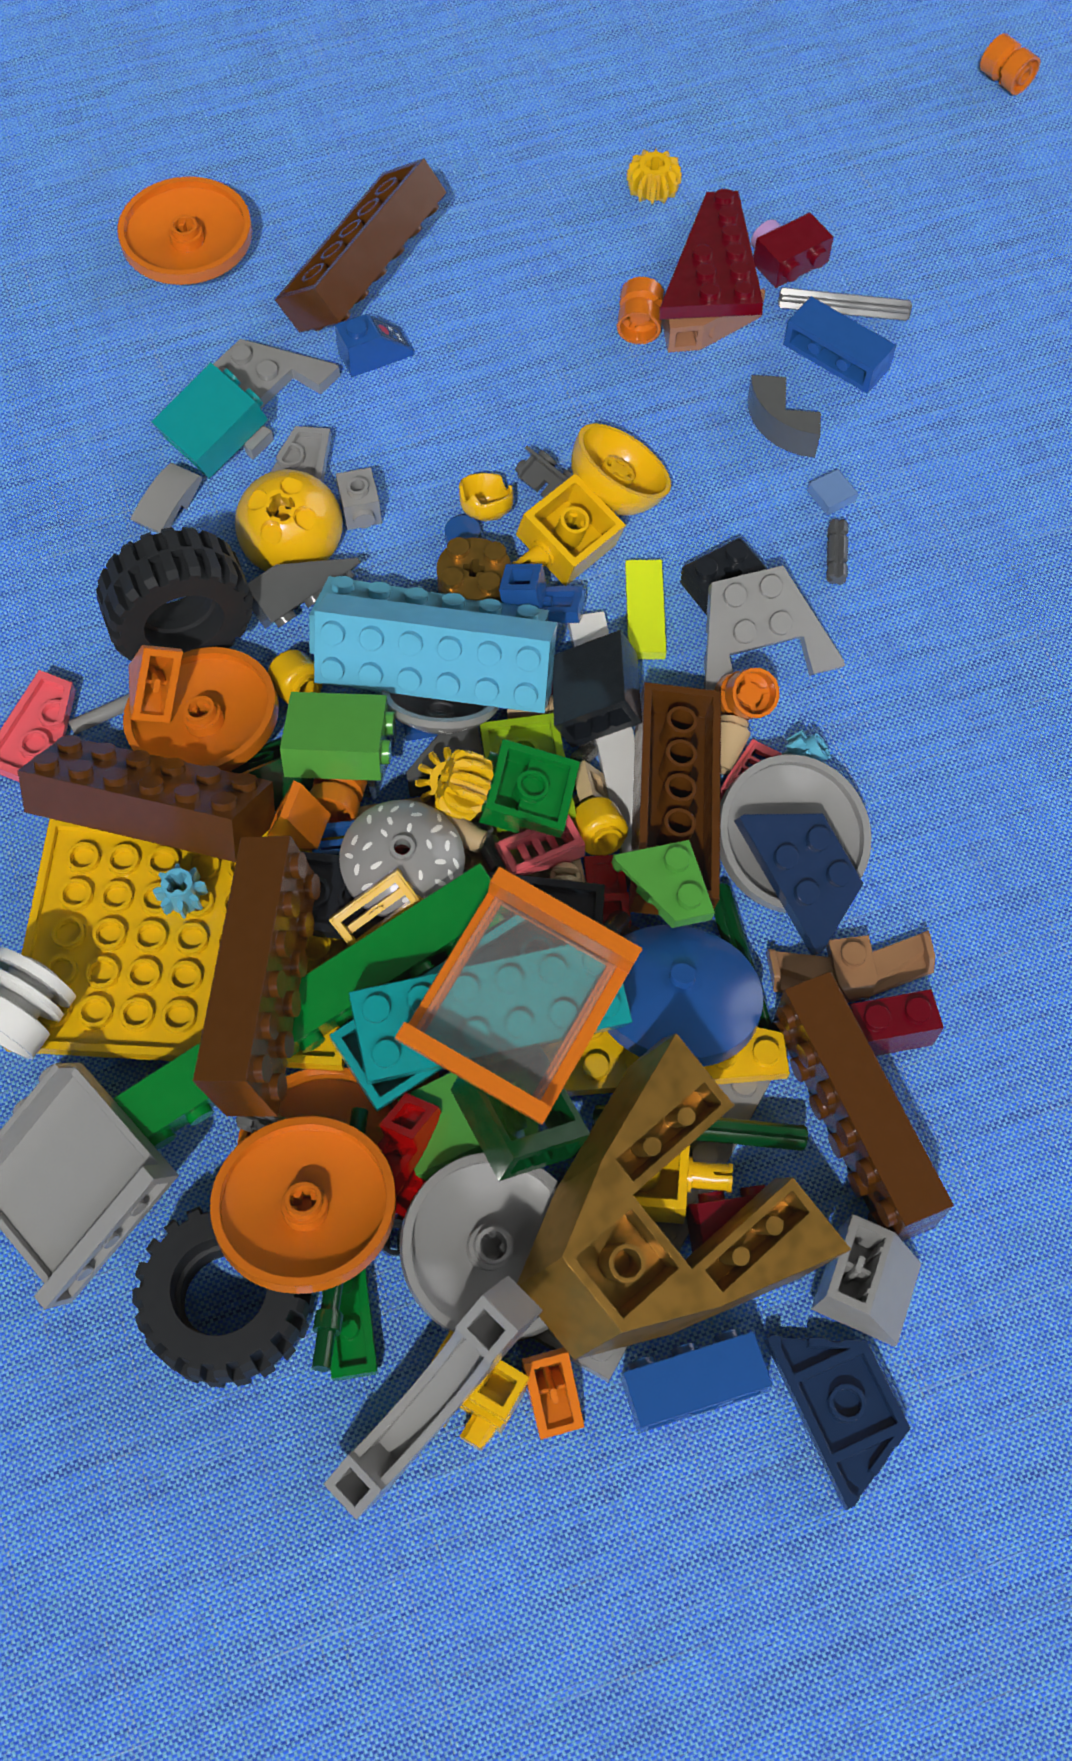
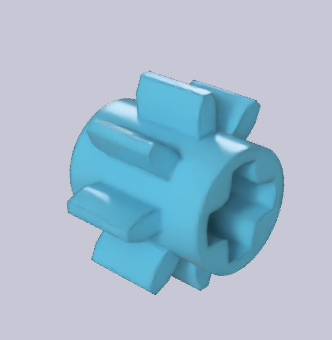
(810, 746)
(180, 891)

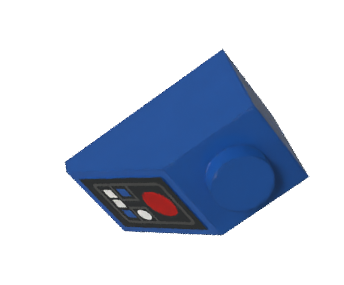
(370, 343)

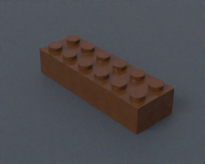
(361, 247)
(678, 779)
(147, 796)
(258, 978)
(860, 1109)

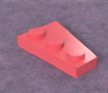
(35, 722)

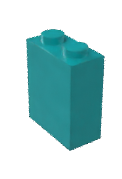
(211, 419)

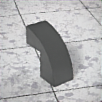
(787, 429)

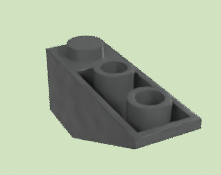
(292, 584)

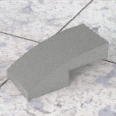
(165, 496)

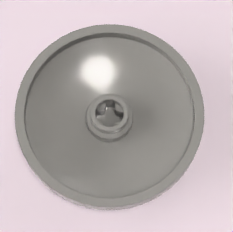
(789, 787)
(470, 1235)

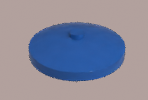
(693, 988)

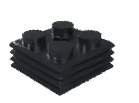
(722, 563)

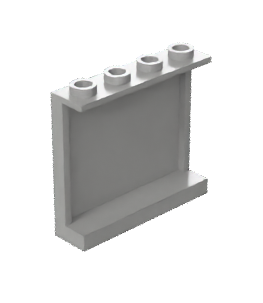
(74, 1180)

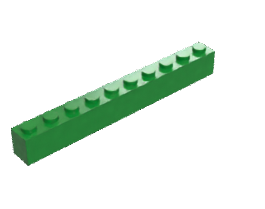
(390, 954)

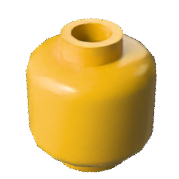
(293, 673)
(600, 825)

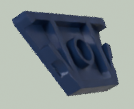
(804, 870)
(842, 1407)

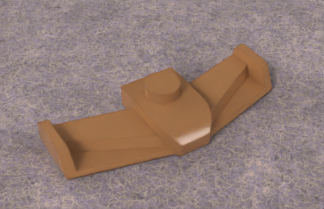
(855, 966)

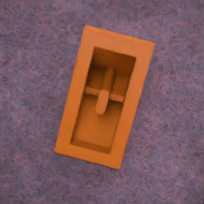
(153, 683)
(300, 817)
(553, 1393)

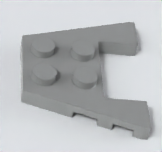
(267, 372)
(759, 613)

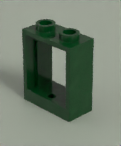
(511, 1158)

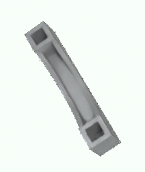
(433, 1399)

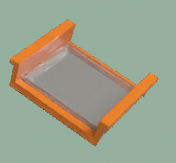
(520, 996)

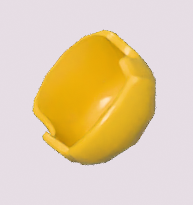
(485, 496)

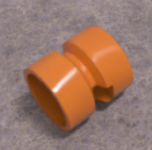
(1010, 64)
(640, 310)
(748, 693)
(339, 797)

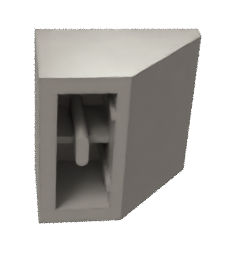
(870, 1282)

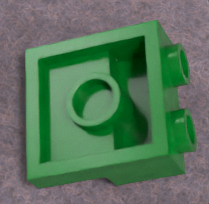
(529, 789)

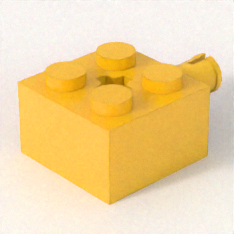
(568, 530)
(666, 1193)

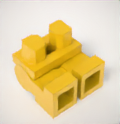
(491, 1402)

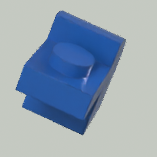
(527, 585)

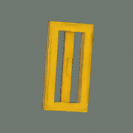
(405, 888)

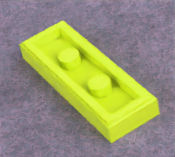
(645, 608)

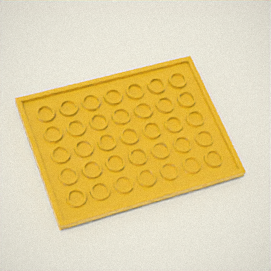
(134, 969)

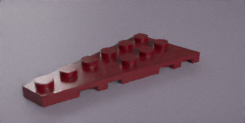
(716, 265)

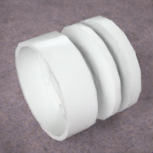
(25, 994)

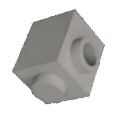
(359, 498)

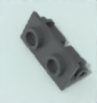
(541, 470)

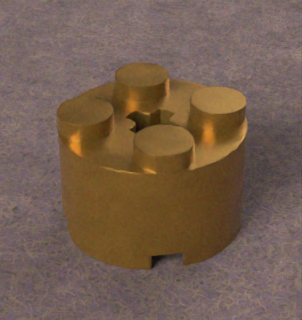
(472, 568)

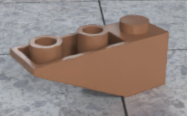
(698, 333)

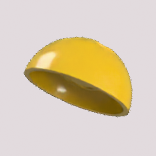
(619, 469)
(295, 535)

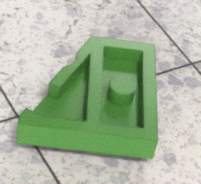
(669, 881)

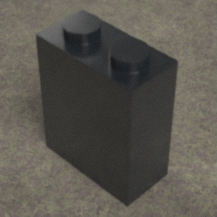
(596, 689)

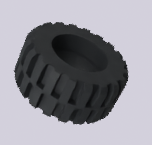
(167, 567)
(184, 1348)

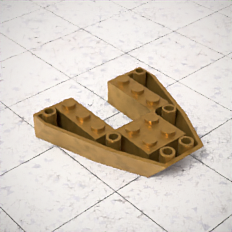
(607, 1266)

